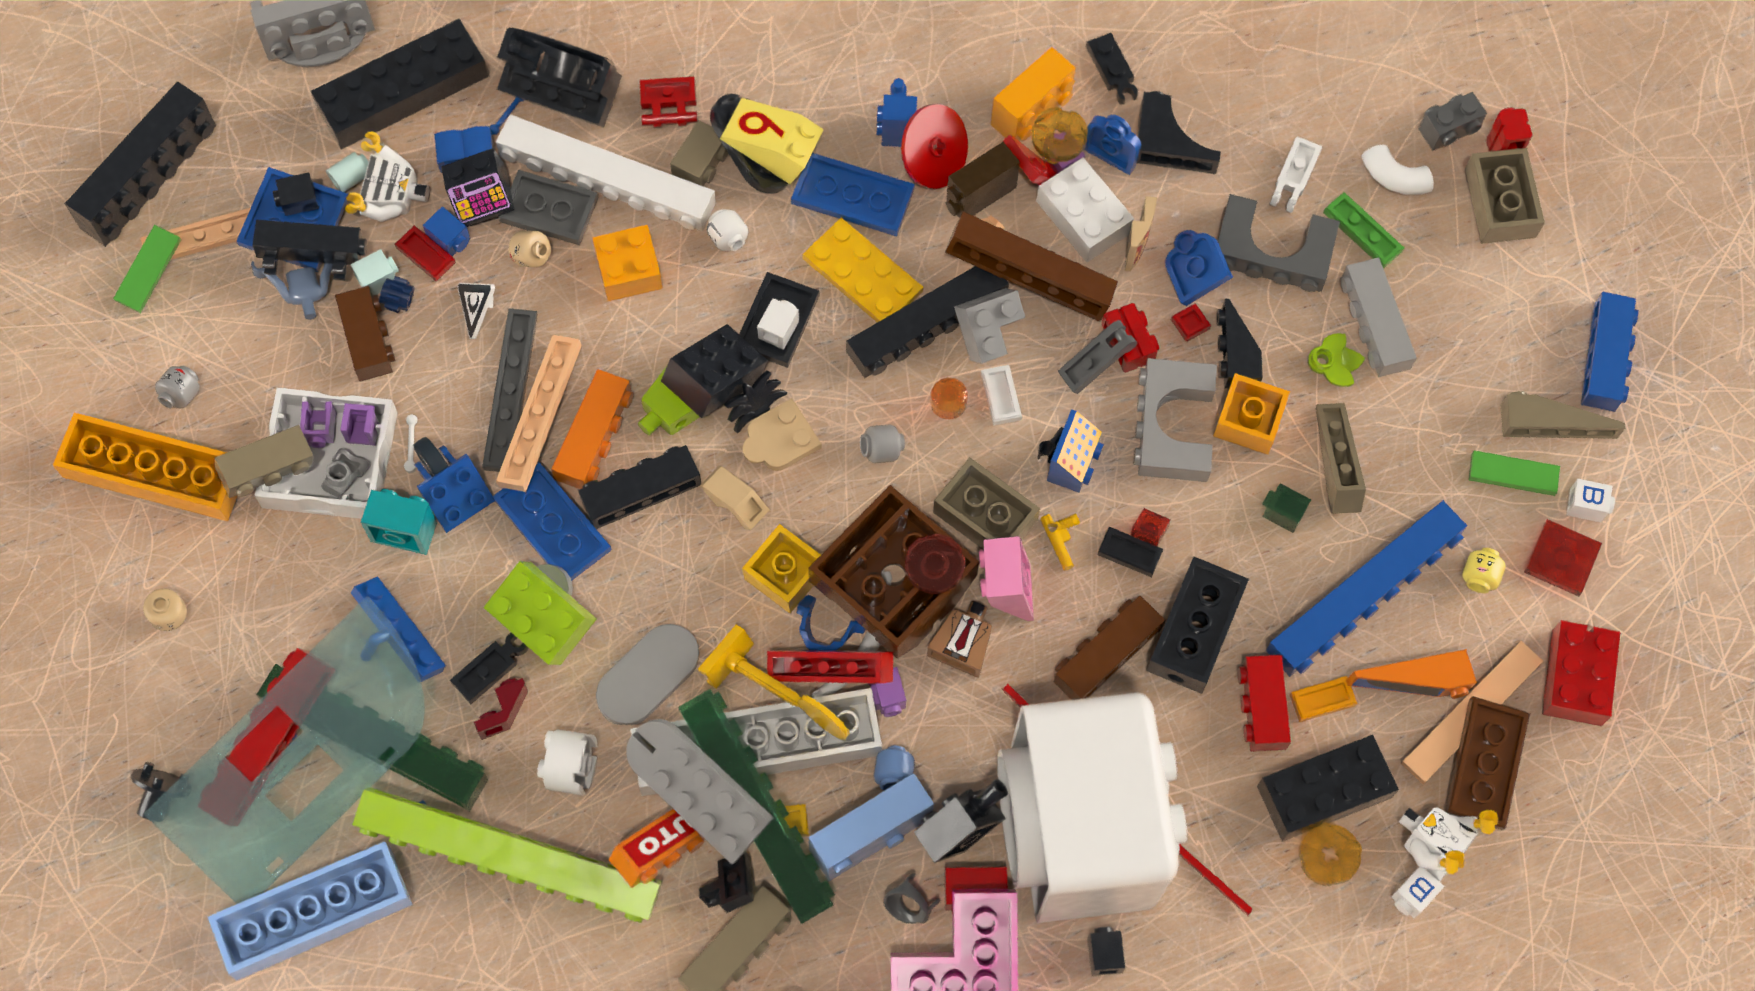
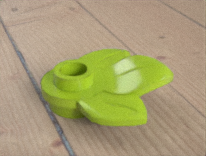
(1339, 360)

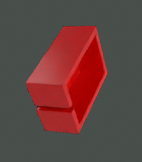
(1581, 673)

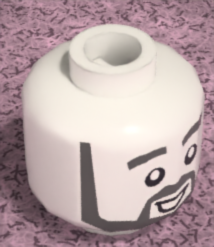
(727, 230)

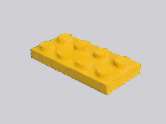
(862, 271)

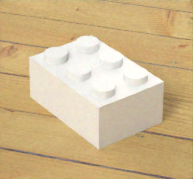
(1084, 209)

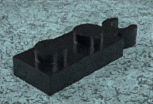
(1112, 66)
(487, 668)

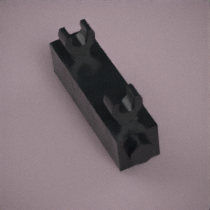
(308, 244)

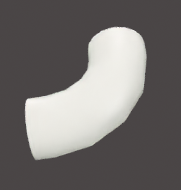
(1396, 176)

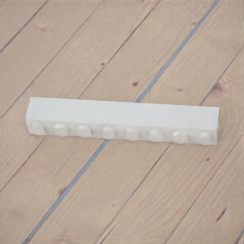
(606, 173)

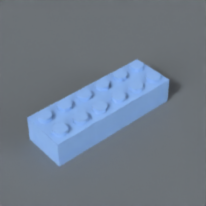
(309, 911)

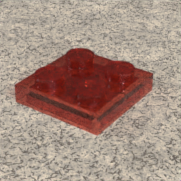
(1563, 557)

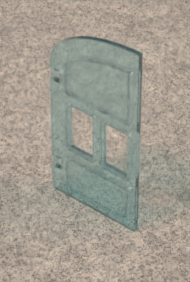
(347, 696)

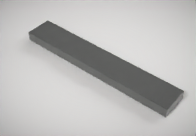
(510, 385)

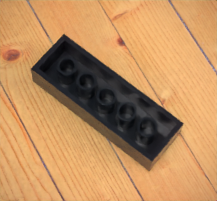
(400, 83)
(141, 164)

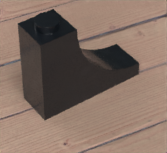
(1165, 142)

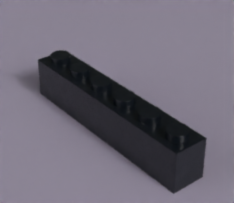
(918, 322)

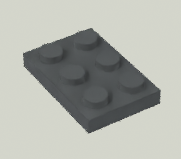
(550, 207)

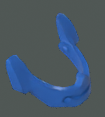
(805, 609)

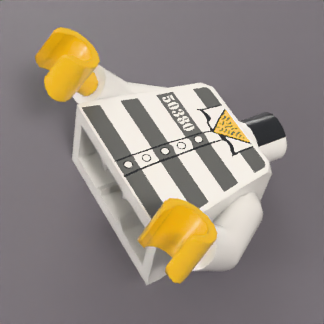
(387, 185)

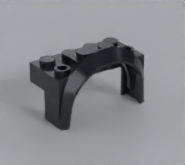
(568, 78)

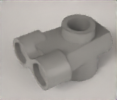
(343, 472)

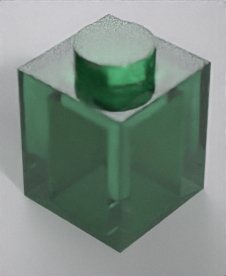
(1285, 507)

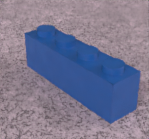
(1609, 352)

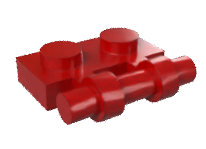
(668, 93)

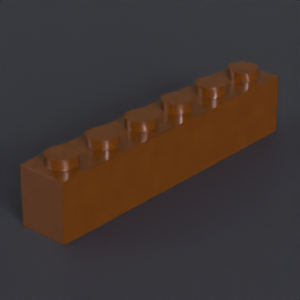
(1031, 266)

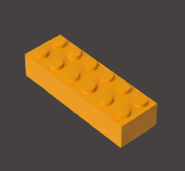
(143, 466)

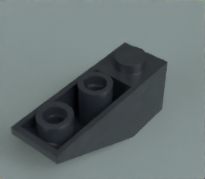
(1238, 346)

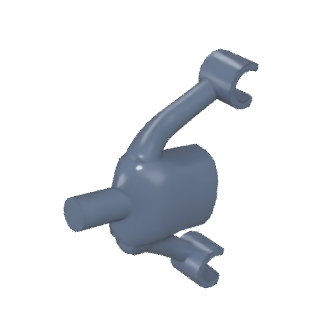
(302, 286)

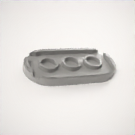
(647, 674)

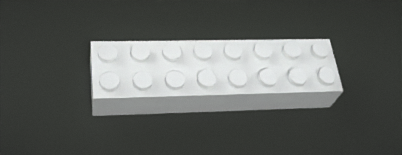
(790, 740)

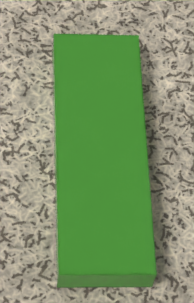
(1364, 229)
(147, 269)
(1514, 473)

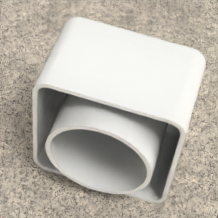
(1090, 807)

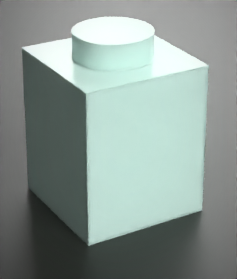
(374, 270)

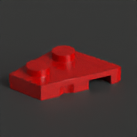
(1033, 166)

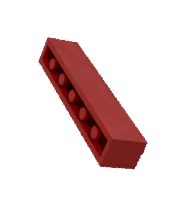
(270, 736)

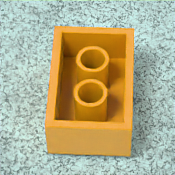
(1038, 88)

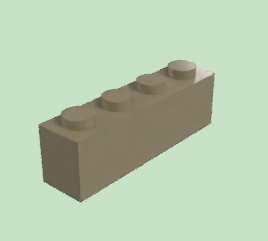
(738, 944)

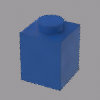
(447, 231)

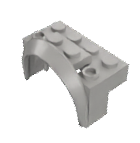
(285, 18)

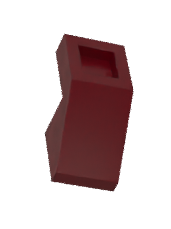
(511, 697)

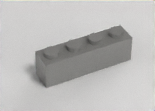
(1378, 317)

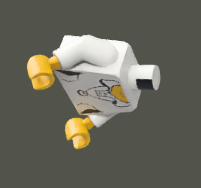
(1443, 838)

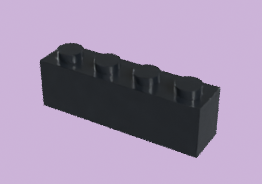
(639, 486)

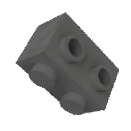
(1452, 120)

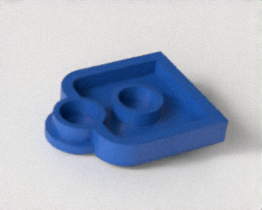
(1113, 142)
(1196, 265)

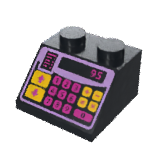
(478, 187)

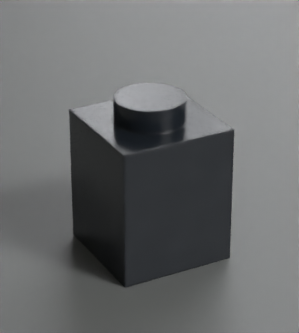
(295, 194)
(1106, 952)

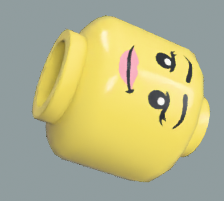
(1483, 570)

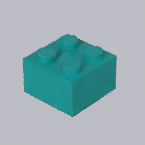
(399, 521)

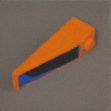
(1428, 676)

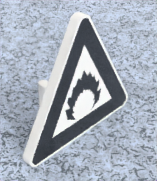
(475, 302)

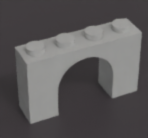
(1159, 453)

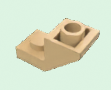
(734, 494)

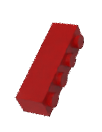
(830, 666)

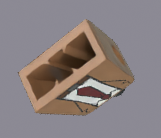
(962, 640)

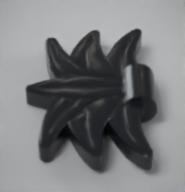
(754, 400)

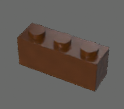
(365, 333)

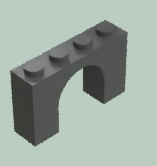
(1304, 269)

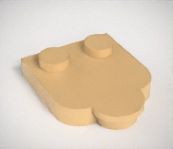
(780, 437)

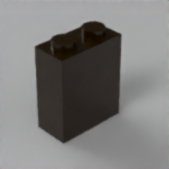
(982, 181)

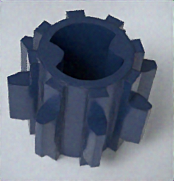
(396, 294)

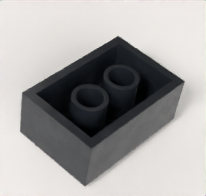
(713, 370)

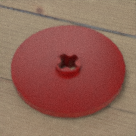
(929, 127)

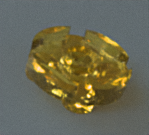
(1059, 149)
(1333, 872)

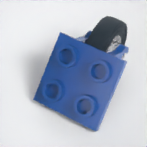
(452, 490)

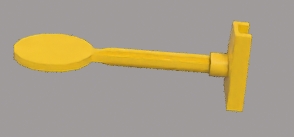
(730, 657)

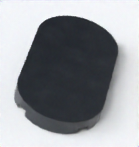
(752, 172)

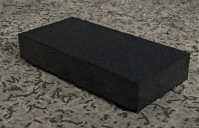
(1130, 552)

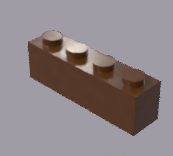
(1108, 650)

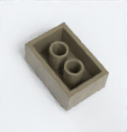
(1504, 195)
(984, 506)

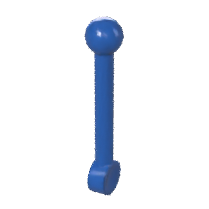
(495, 128)

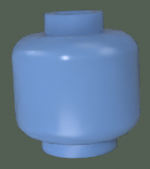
(893, 766)

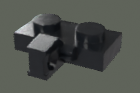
(732, 887)

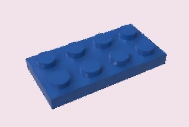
(853, 194)
(553, 524)

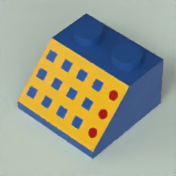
(1074, 453)

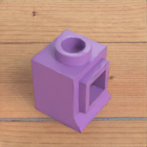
(311, 417)
(359, 424)
(889, 696)

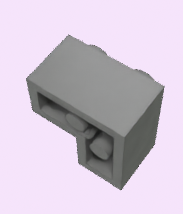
(982, 320)

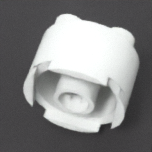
(568, 761)

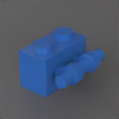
(895, 114)

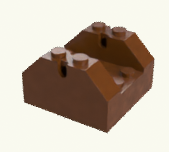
(856, 580)

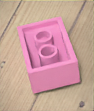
(1007, 577)

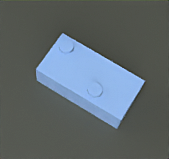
(871, 827)

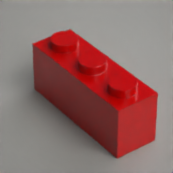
(1264, 703)

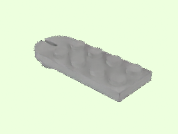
(696, 788)

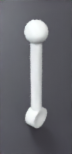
(409, 465)

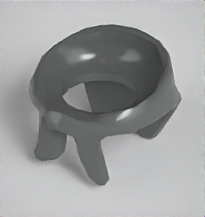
(895, 906)

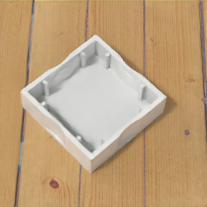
(304, 491)

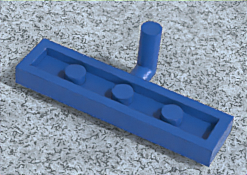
(423, 655)

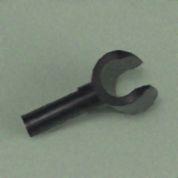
(1048, 447)

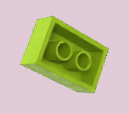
(540, 613)

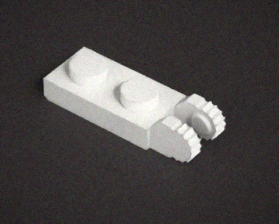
(1296, 171)

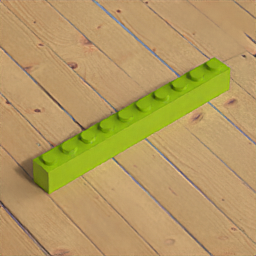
(503, 852)

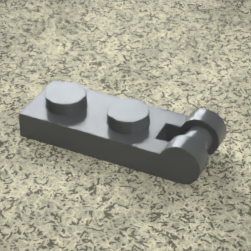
(1097, 357)

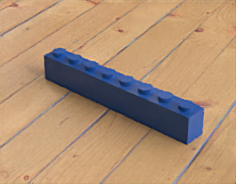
(1367, 588)

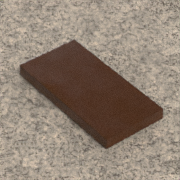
(1487, 760)

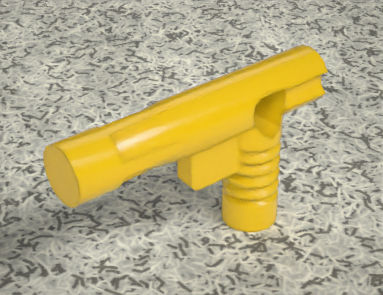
(1060, 536)

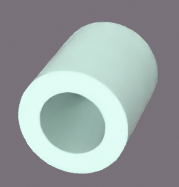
(348, 171)

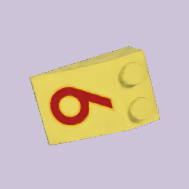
(772, 137)

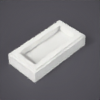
(1001, 395)

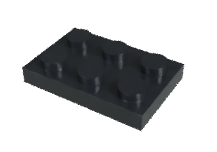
(779, 288)

